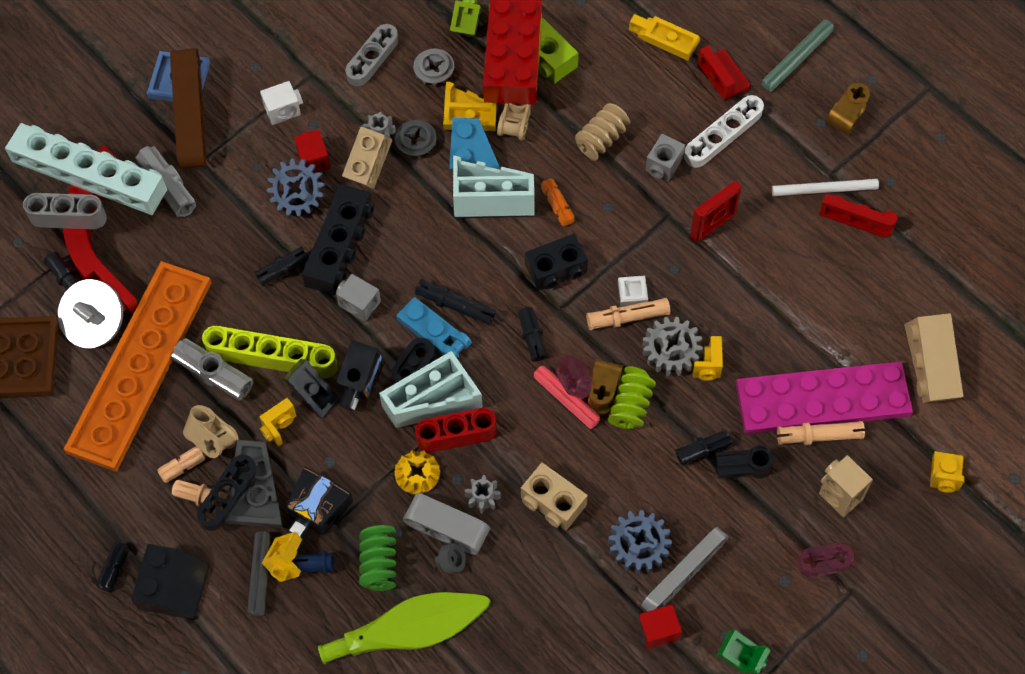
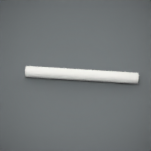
(825, 187)

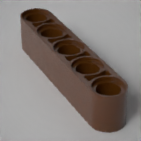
(188, 108)

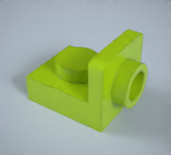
(465, 17)

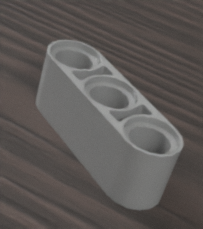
(54, 204)
(446, 523)

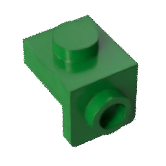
(743, 653)

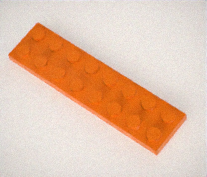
(137, 367)

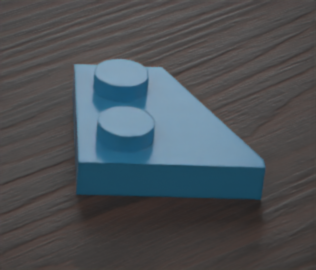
(471, 143)

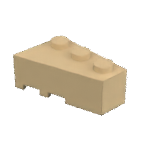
(934, 357)

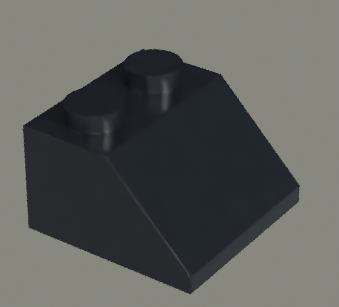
(169, 582)

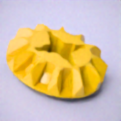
(416, 483)

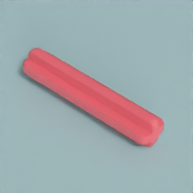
(573, 404)

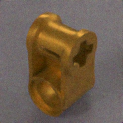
(849, 108)
(605, 382)

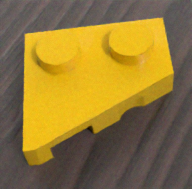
(468, 105)

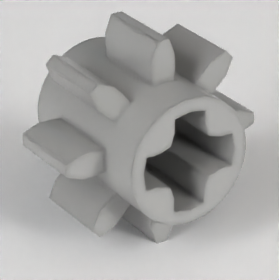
(380, 124)
(483, 486)

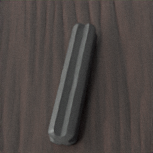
(259, 575)

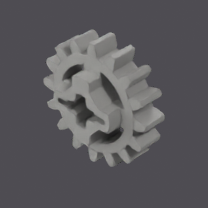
(666, 336)

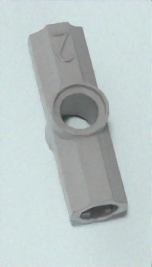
(176, 195)
(224, 377)

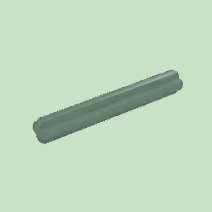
(797, 55)

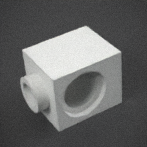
(281, 102)

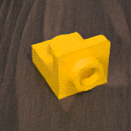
(713, 363)
(275, 418)
(946, 472)
(280, 557)

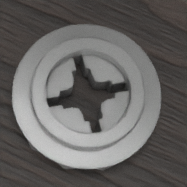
(439, 59)

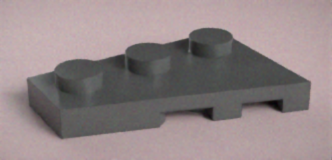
(259, 502)

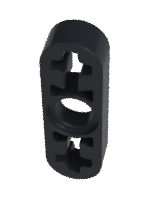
(229, 504)

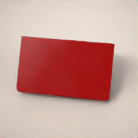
(722, 72)

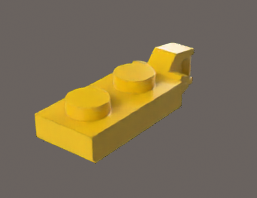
(665, 35)

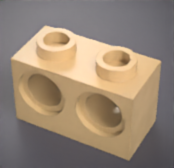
(367, 157)
(844, 485)
(558, 492)

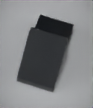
(310, 388)

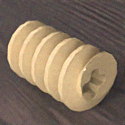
(602, 131)

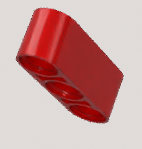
(446, 440)

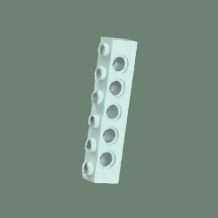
(25, 151)

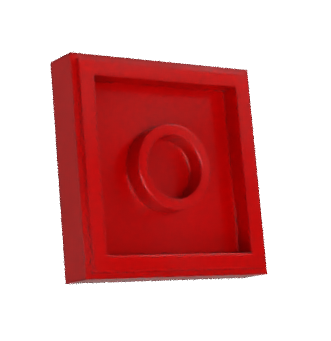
(715, 211)

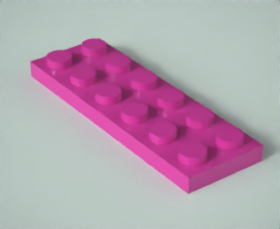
(824, 397)

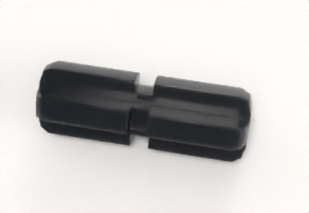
(110, 571)

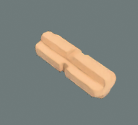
(187, 461)

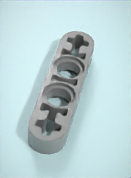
(685, 570)

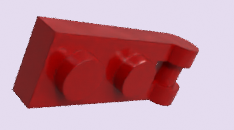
(858, 216)

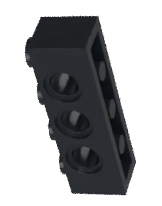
(347, 202)

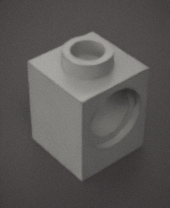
(668, 149)
(358, 297)

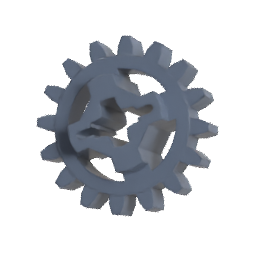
(286, 179)
(647, 548)

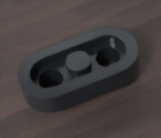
(410, 362)

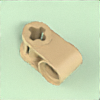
(514, 120)
(207, 431)

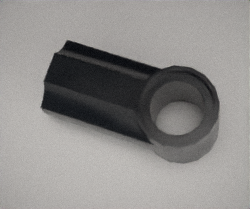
(741, 463)

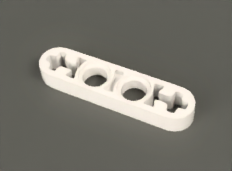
(720, 128)

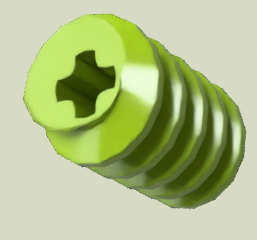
(631, 399)

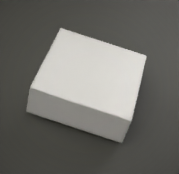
(632, 290)

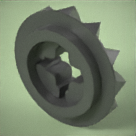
(410, 130)

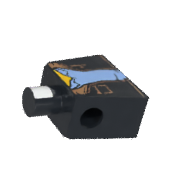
(362, 365)
(316, 503)

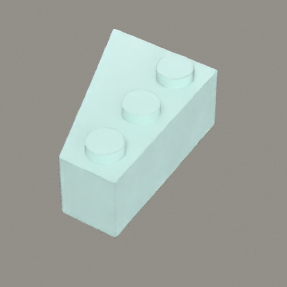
(491, 191)
(431, 392)

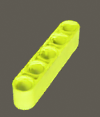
(260, 343)

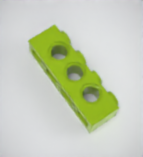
(562, 57)

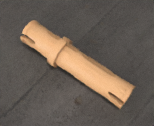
(620, 315)
(822, 432)

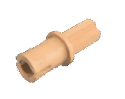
(194, 492)

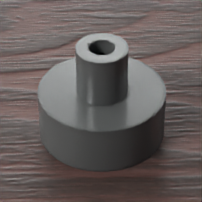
(451, 558)

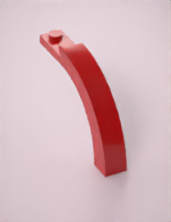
(82, 254)

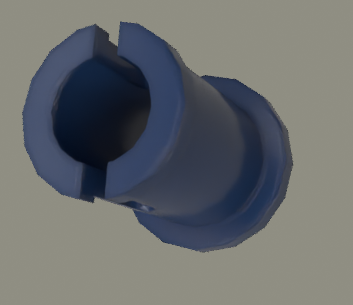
(316, 562)

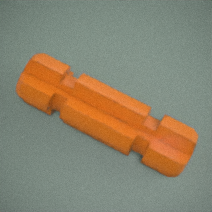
(557, 202)

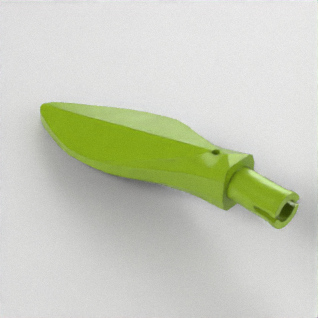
(411, 625)

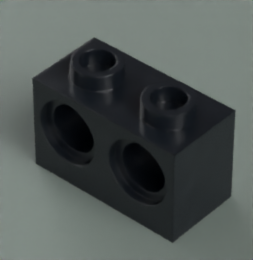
(553, 256)

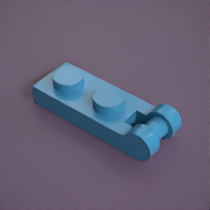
(429, 325)

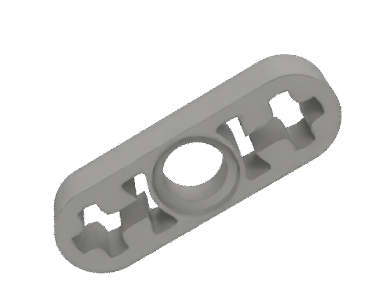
(371, 65)

